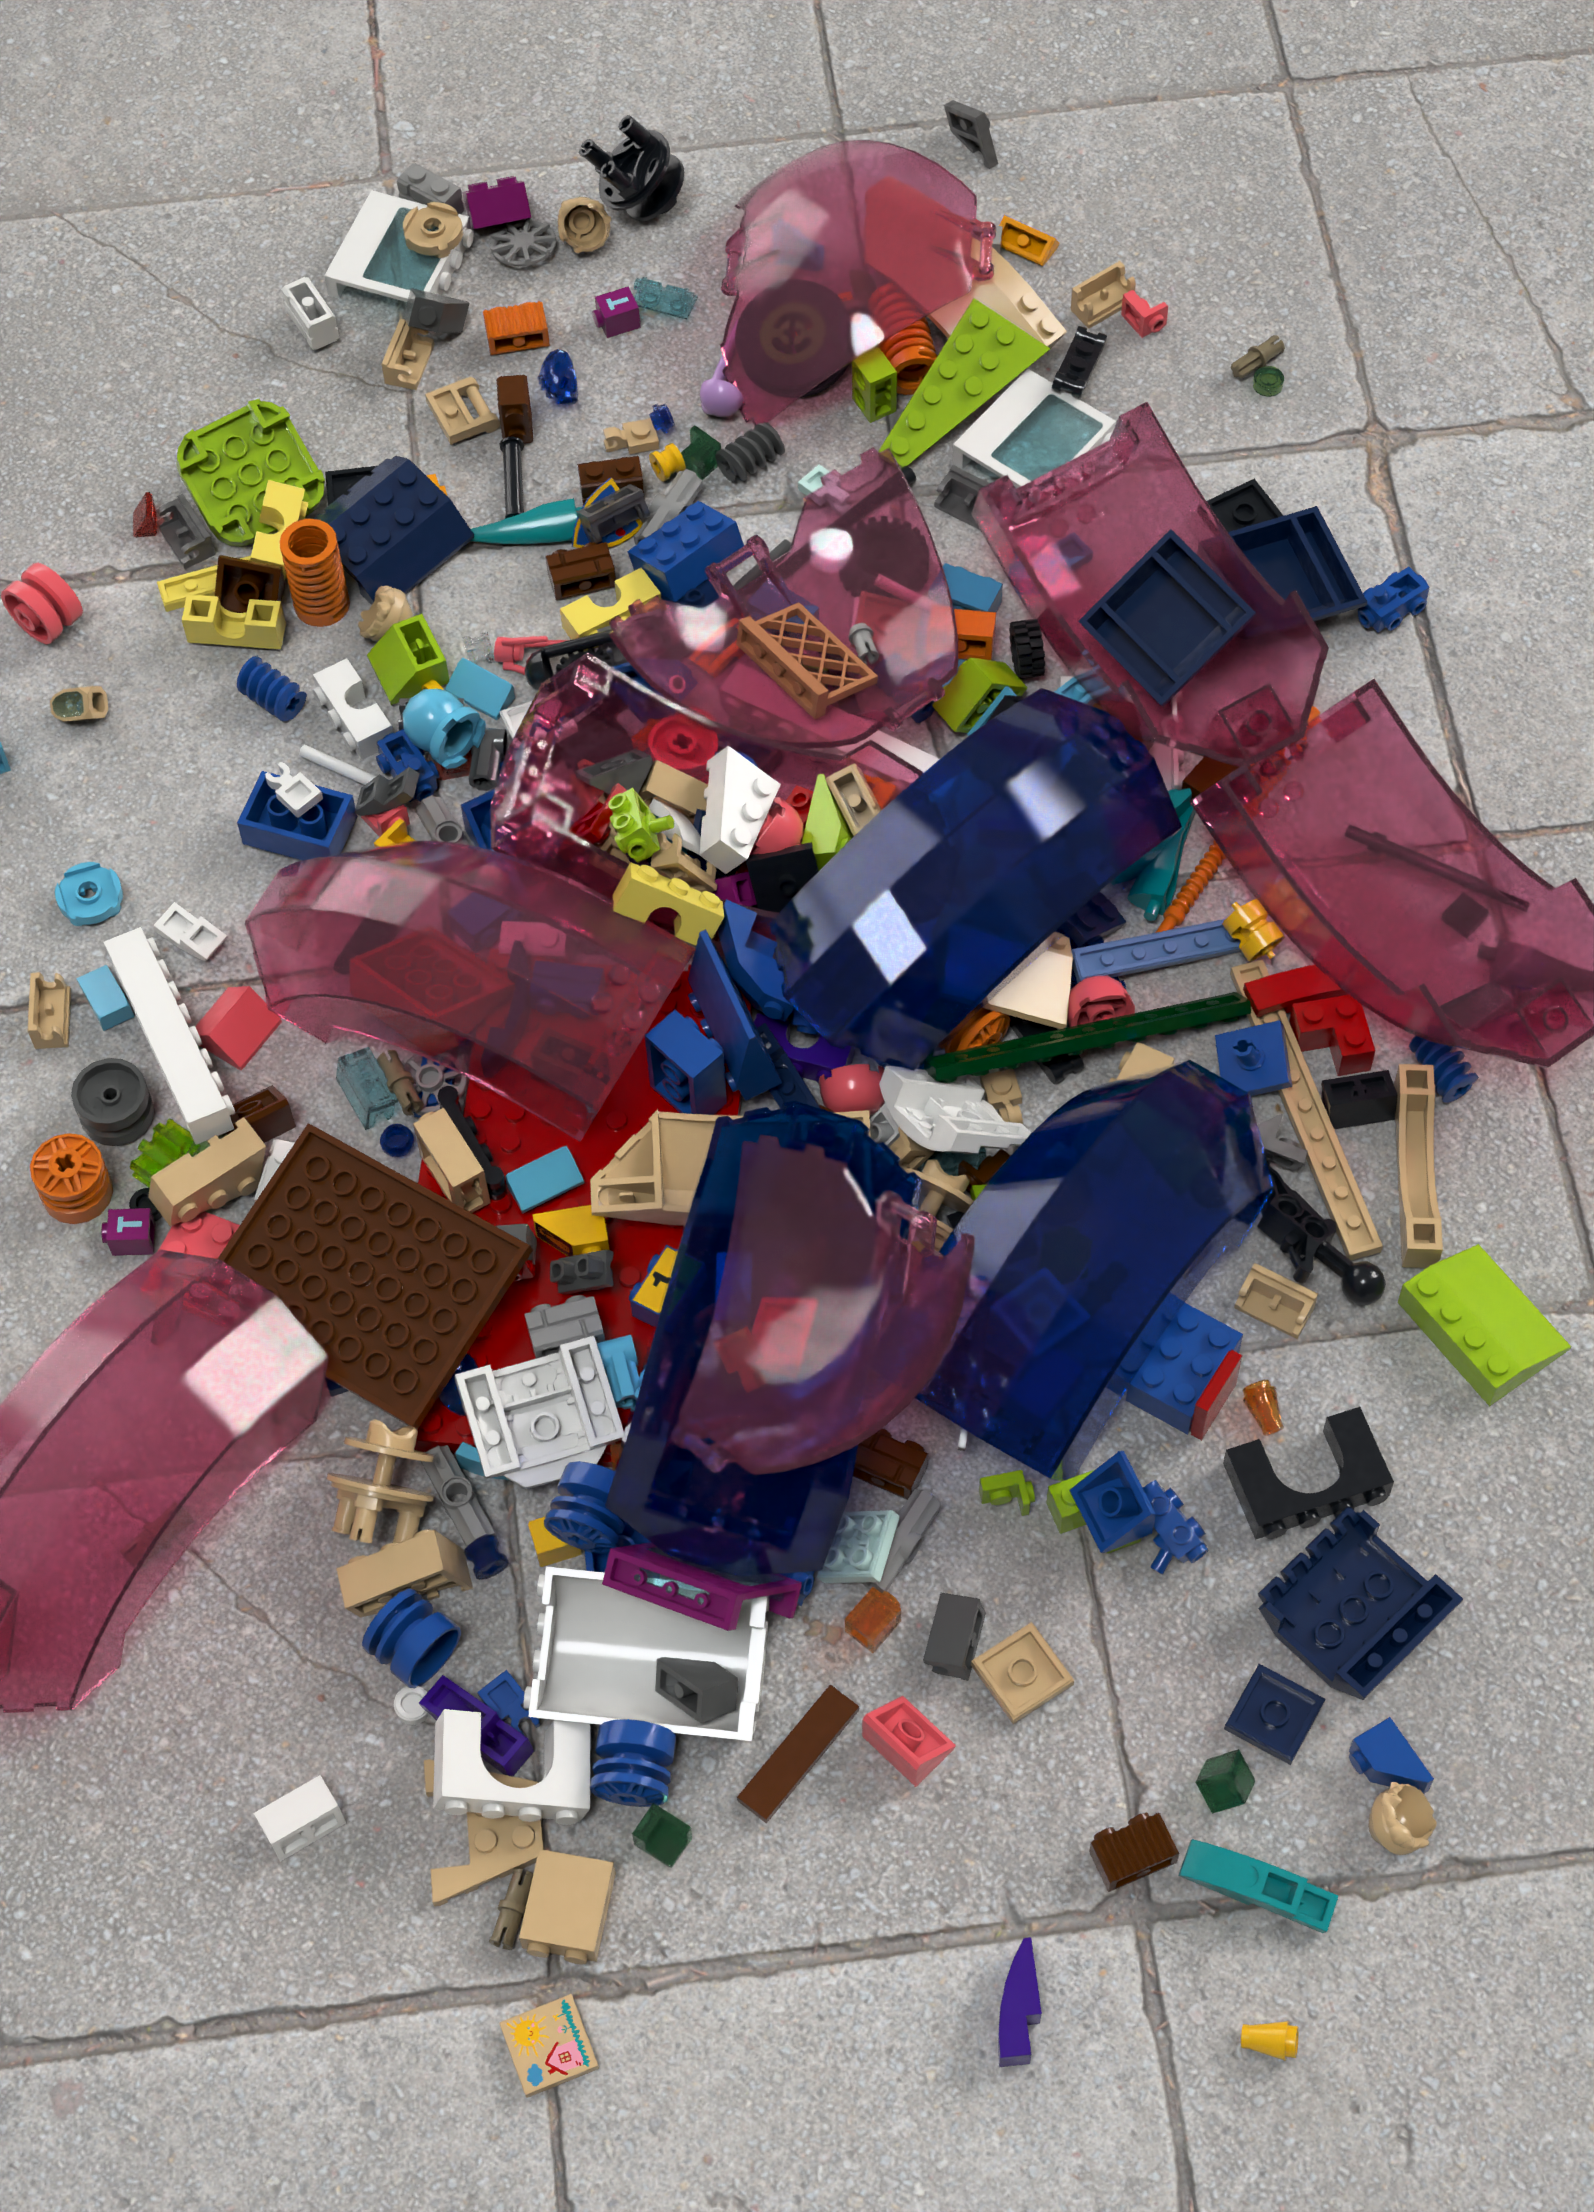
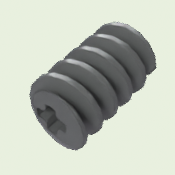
(748, 451)

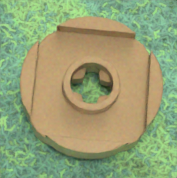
(433, 243)

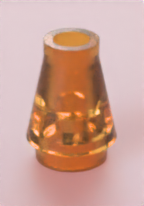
(1263, 1404)

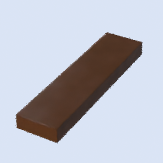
(798, 1753)

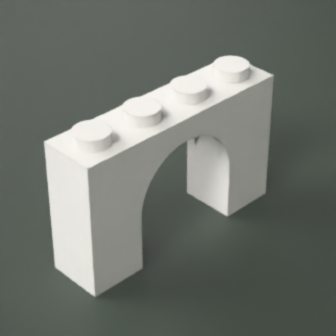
(467, 1786)

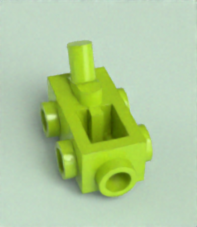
(636, 825)

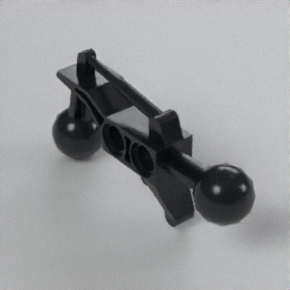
(1308, 1237)

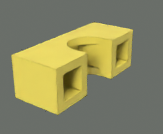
(280, 509)
(585, 617)
(210, 623)
(645, 890)

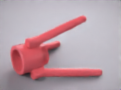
(512, 650)

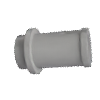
(861, 638)

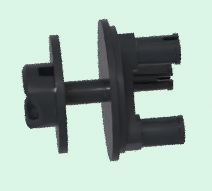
(638, 172)

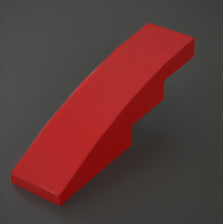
(1289, 987)

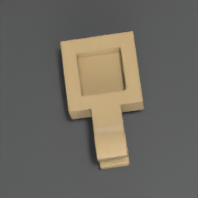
(635, 436)

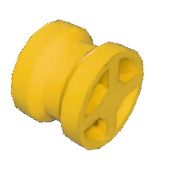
(667, 462)

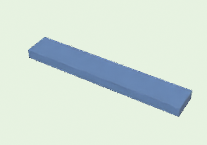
(1154, 951)

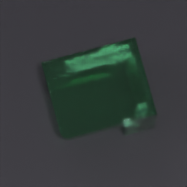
(701, 453)
(1225, 1781)
(662, 1835)

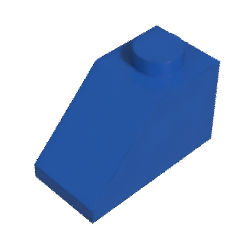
(1388, 1757)

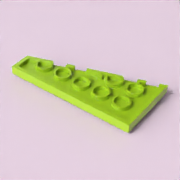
(969, 370)

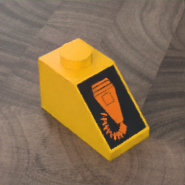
(572, 1230)

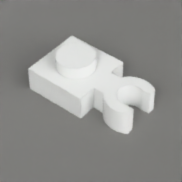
(294, 792)

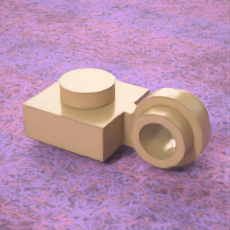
(1003, 1092)

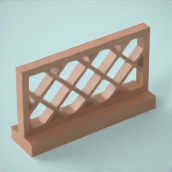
(786, 667)

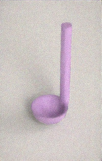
(720, 396)

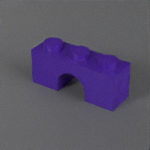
(809, 1061)

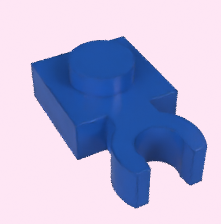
(507, 1700)

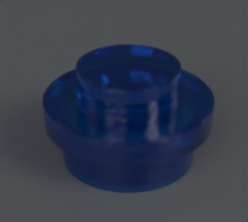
(662, 418)
(397, 1140)

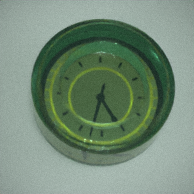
(1268, 381)

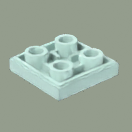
(860, 1547)

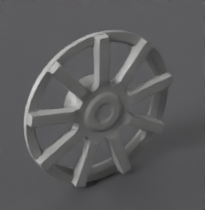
(523, 242)
(431, 1079)

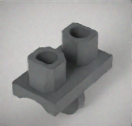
(582, 1272)

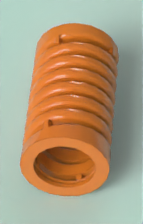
(910, 354)
(314, 572)

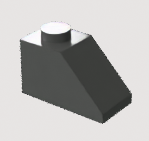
(435, 312)
(697, 1687)

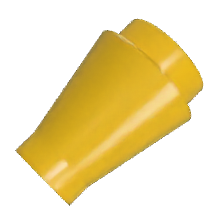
(1272, 2039)

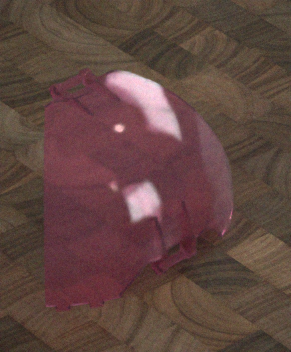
(838, 262)
(852, 561)
(817, 1316)

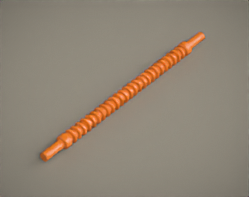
(1199, 879)

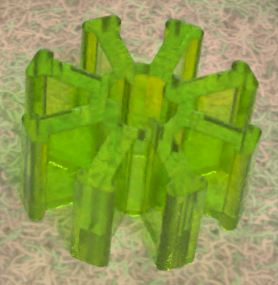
(166, 1147)

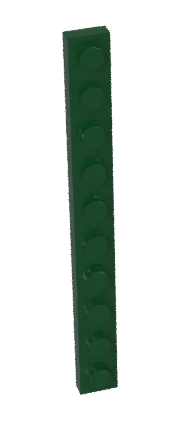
(1097, 1034)

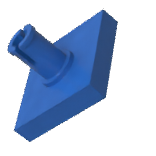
(1255, 1058)

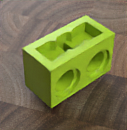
(874, 385)

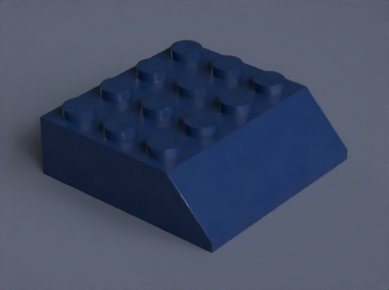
(1303, 557)
(1167, 617)

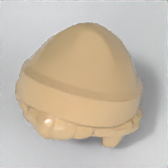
(583, 224)
(388, 608)
(1401, 1819)

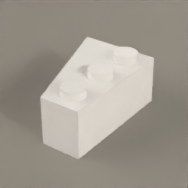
(735, 808)

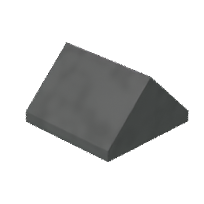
(626, 769)

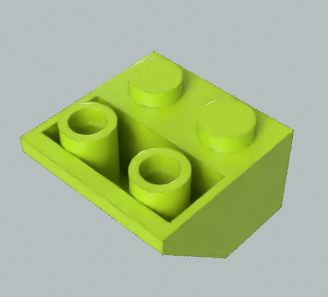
(408, 659)

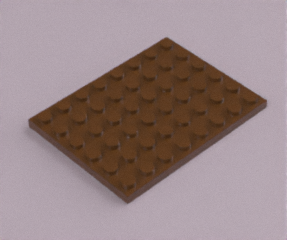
(375, 1270)

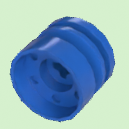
(580, 1511)
(411, 1638)
(633, 1763)

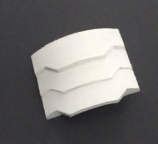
(946, 1114)
(541, 1414)

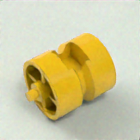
(1253, 930)

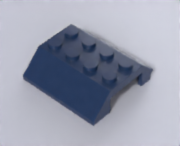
(395, 527)
(1353, 1605)

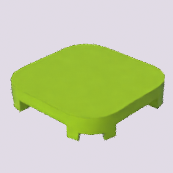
(231, 464)

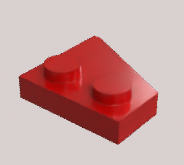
(595, 823)

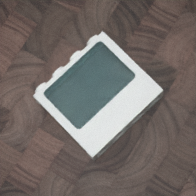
(377, 255)
(1032, 431)

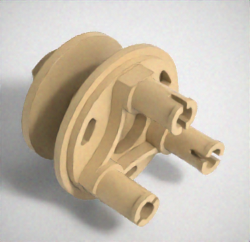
(942, 1189)
(363, 1497)

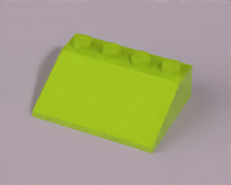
(1481, 1322)

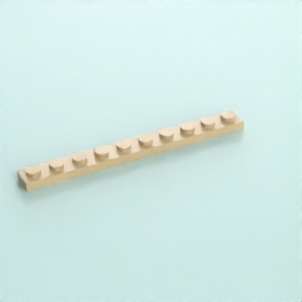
(1317, 1136)

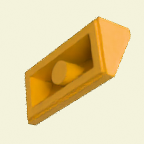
(1027, 241)

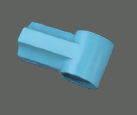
(620, 1367)

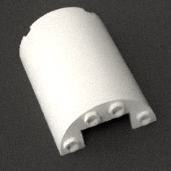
(605, 1650)

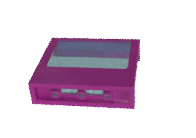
(694, 1588)

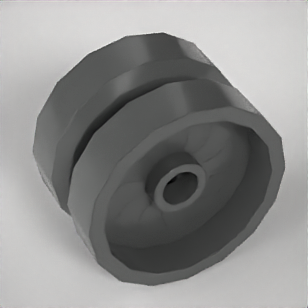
(112, 1101)

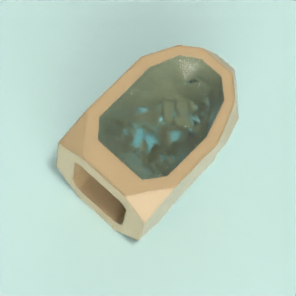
(79, 704)

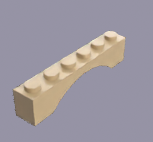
(1415, 1163)

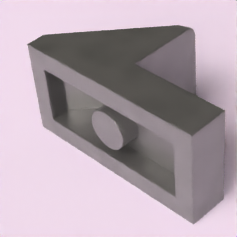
(1282, 1151)

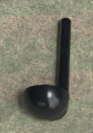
(538, 665)

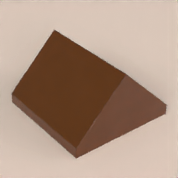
(245, 580)
(265, 1112)

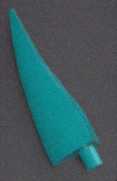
(541, 524)
(1158, 881)

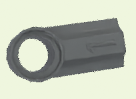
(487, 759)

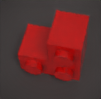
(1338, 1025)

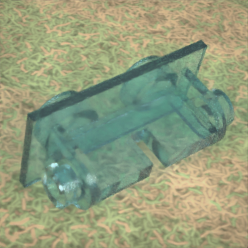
(666, 300)

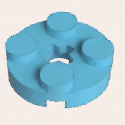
(93, 909)

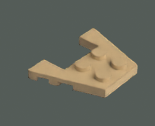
(494, 1846)

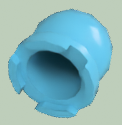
(442, 726)

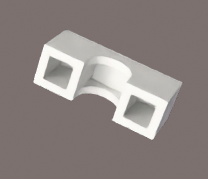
(339, 690)

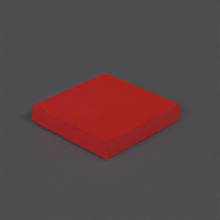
(1215, 1394)

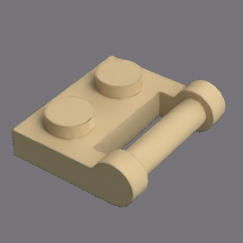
(453, 414)

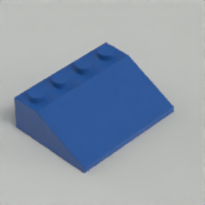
(729, 1022)

